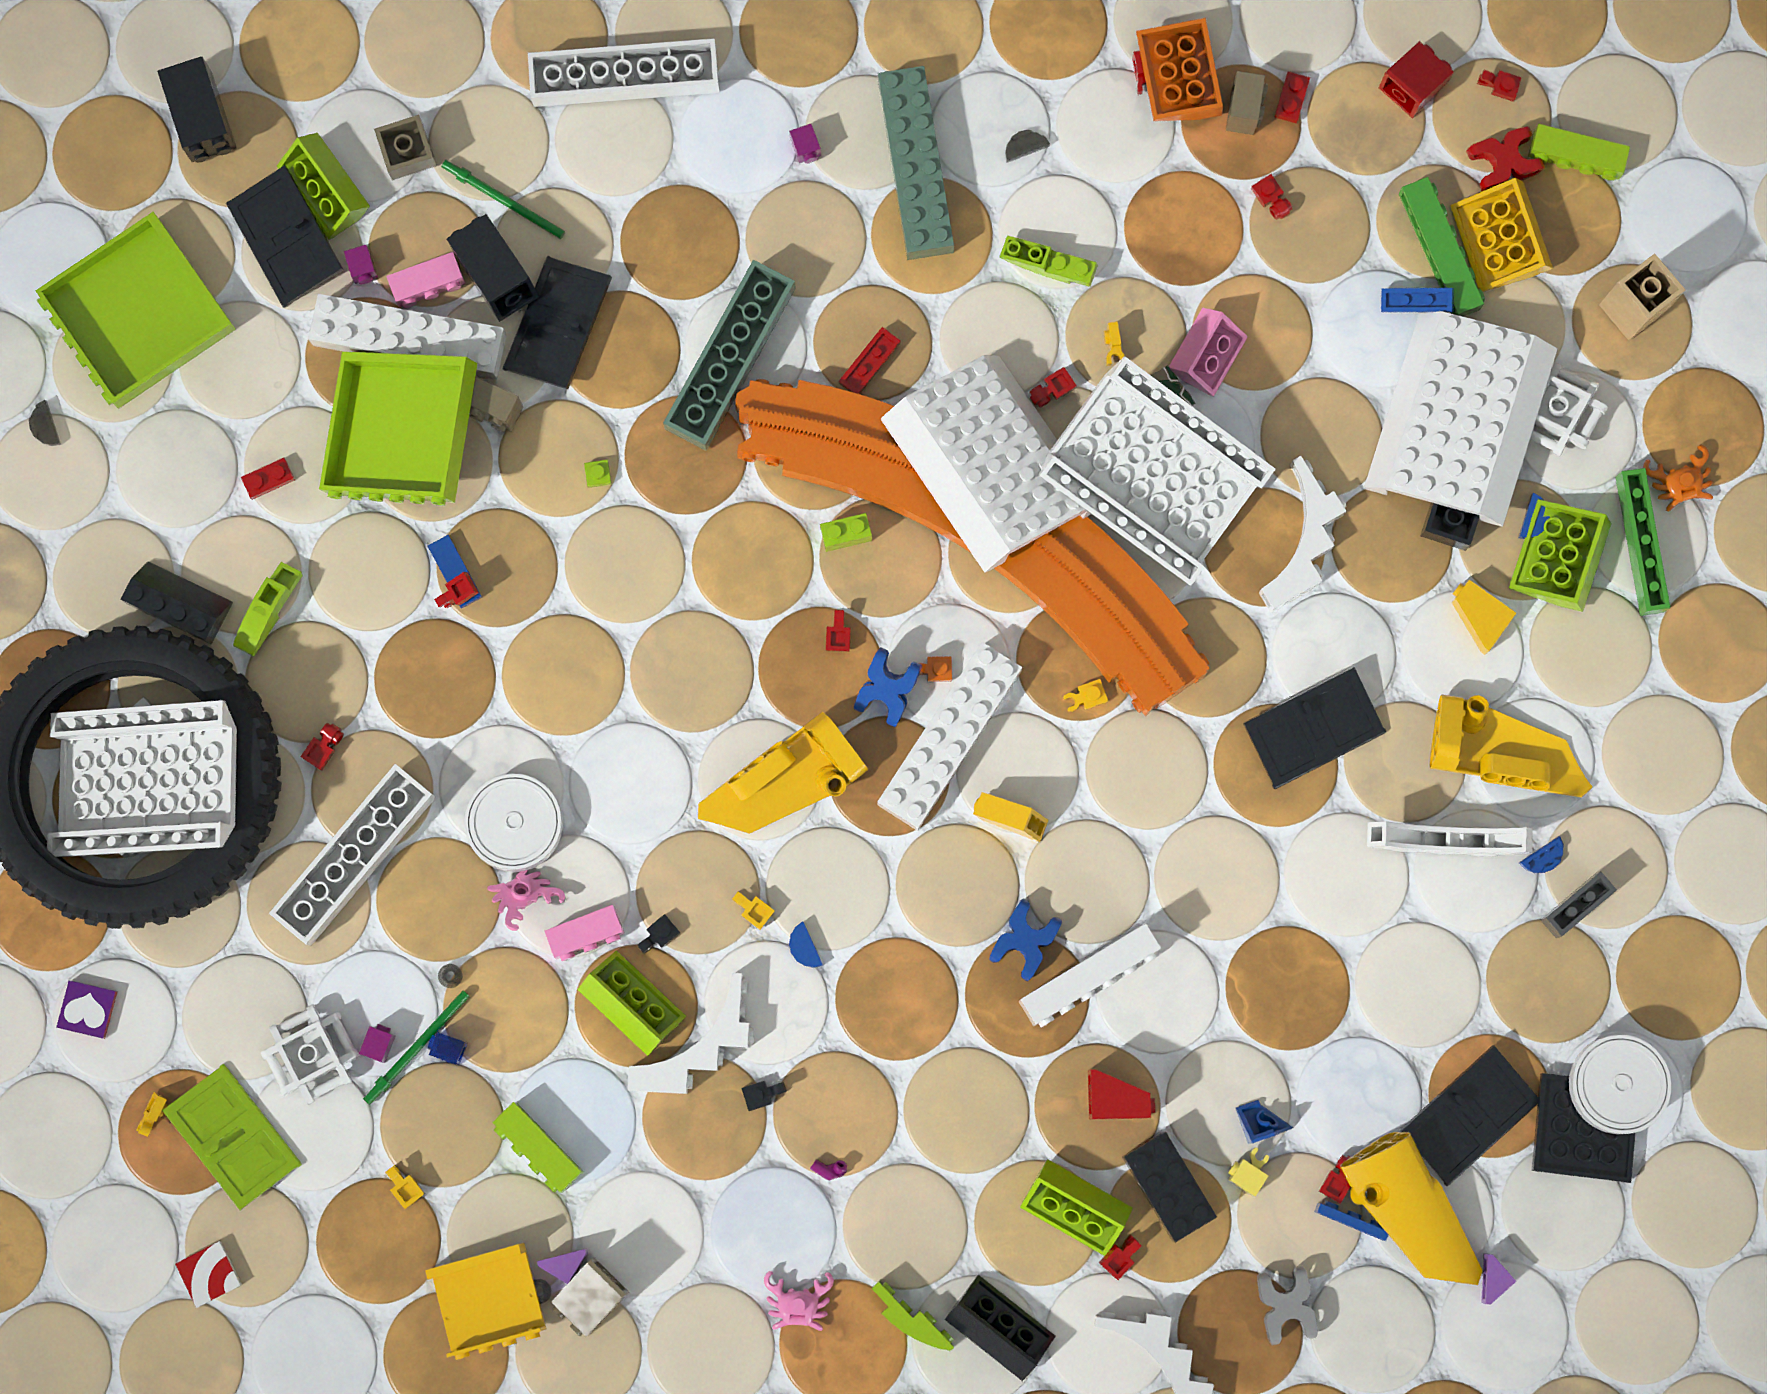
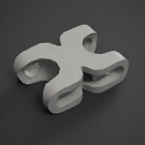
(1287, 1305)

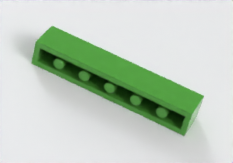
(1440, 245)
(1642, 542)

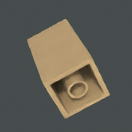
(1642, 297)

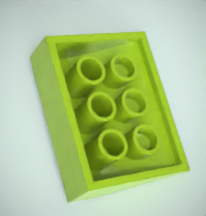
(1563, 558)

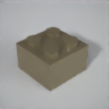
(1246, 103)
(405, 147)
(494, 406)

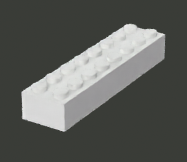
(623, 72)
(376, 328)
(949, 736)
(352, 855)

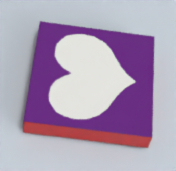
(86, 1009)

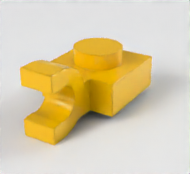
(1112, 337)
(755, 912)
(406, 1189)

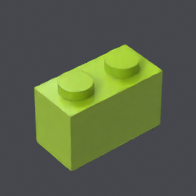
(846, 532)

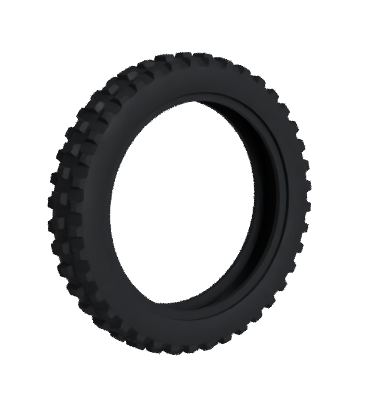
(203, 872)

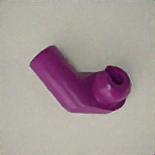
(829, 1171)

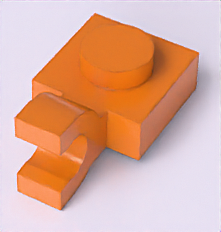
(937, 669)

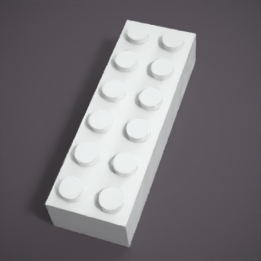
(1090, 974)

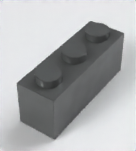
(1578, 904)

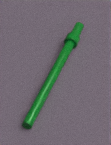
(464, 176)
(383, 1083)

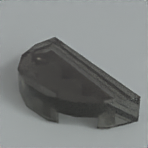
(1025, 143)
(43, 426)

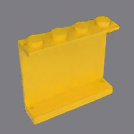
(488, 1300)

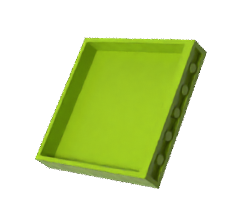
(134, 311)
(398, 427)

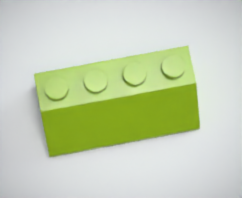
(324, 184)
(631, 1002)
(1076, 1207)

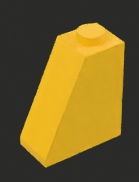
(1482, 614)
(1010, 816)

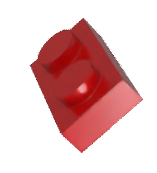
(1292, 97)
(267, 478)

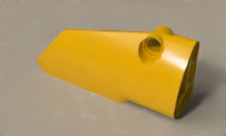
(1502, 749)
(785, 778)
(1411, 1208)

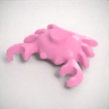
(522, 892)
(798, 1306)

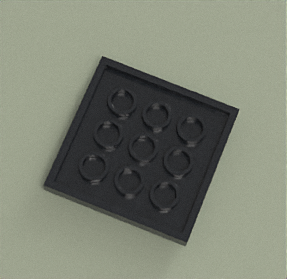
(1570, 1144)

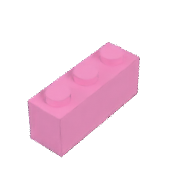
(426, 280)
(584, 933)

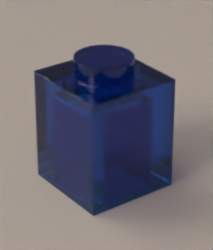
(447, 1048)

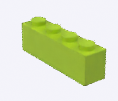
(1579, 152)
(537, 1147)

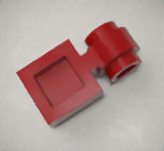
(1269, 192)
(1057, 384)
(319, 752)
(1335, 1185)

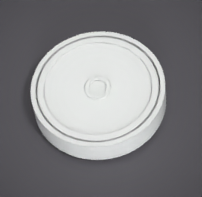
(513, 822)
(1620, 1084)

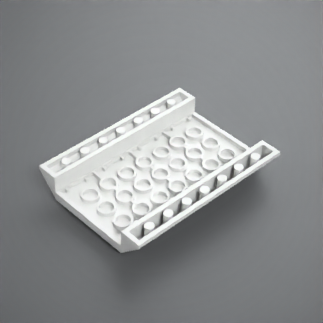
(1462, 415)
(982, 457)
(1154, 469)
(145, 779)

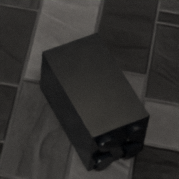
(196, 109)
(492, 267)

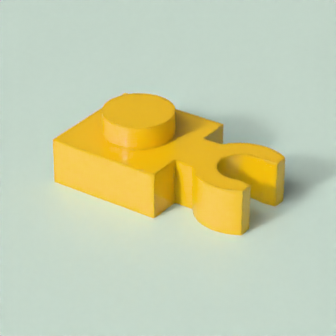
(1089, 695)
(151, 1113)

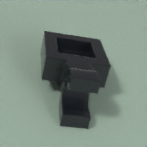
(660, 933)
(760, 1095)

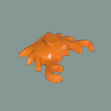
(1684, 482)

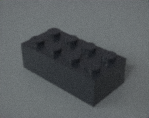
(1450, 526)
(1169, 1187)

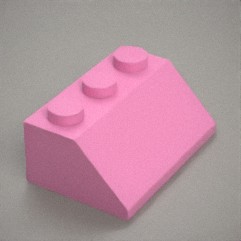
(1208, 351)

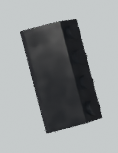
(177, 601)
(1000, 1328)

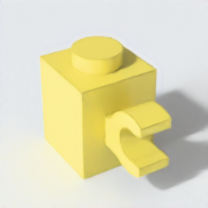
(1248, 1175)

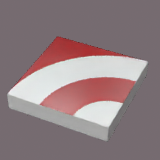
(208, 1274)

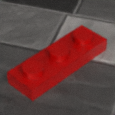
(869, 361)

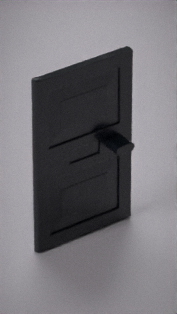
(284, 236)
(557, 323)
(1314, 727)
(1470, 1115)

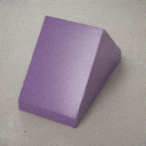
(564, 1266)
(1494, 1279)

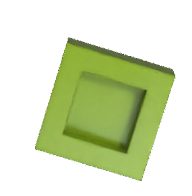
(597, 473)

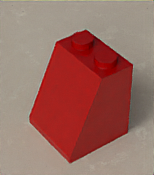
(1415, 78)
(1116, 1099)

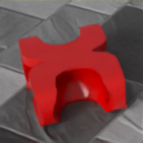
(1505, 158)

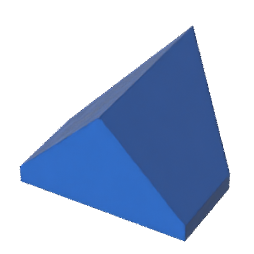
(1260, 1122)

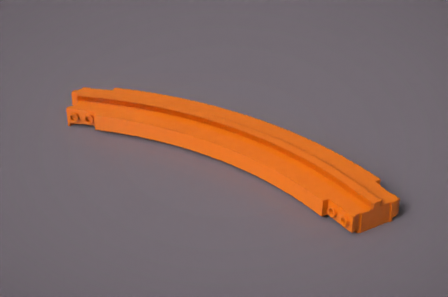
(1069, 572)

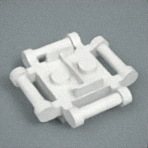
(1563, 409)
(310, 1054)

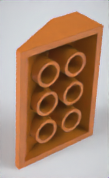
(1180, 71)

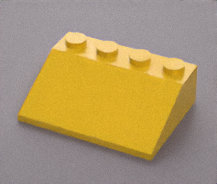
(1501, 235)

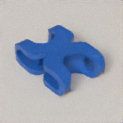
(887, 687)
(1025, 939)

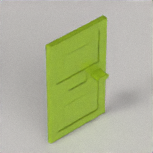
(232, 1137)

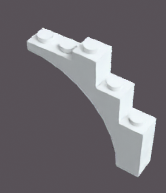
(1315, 541)
(1449, 839)
(727, 1031)
(1154, 1337)

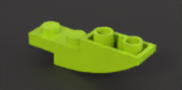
(1048, 263)
(265, 608)
(919, 1326)

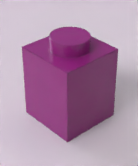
(805, 144)
(361, 264)
(377, 1043)

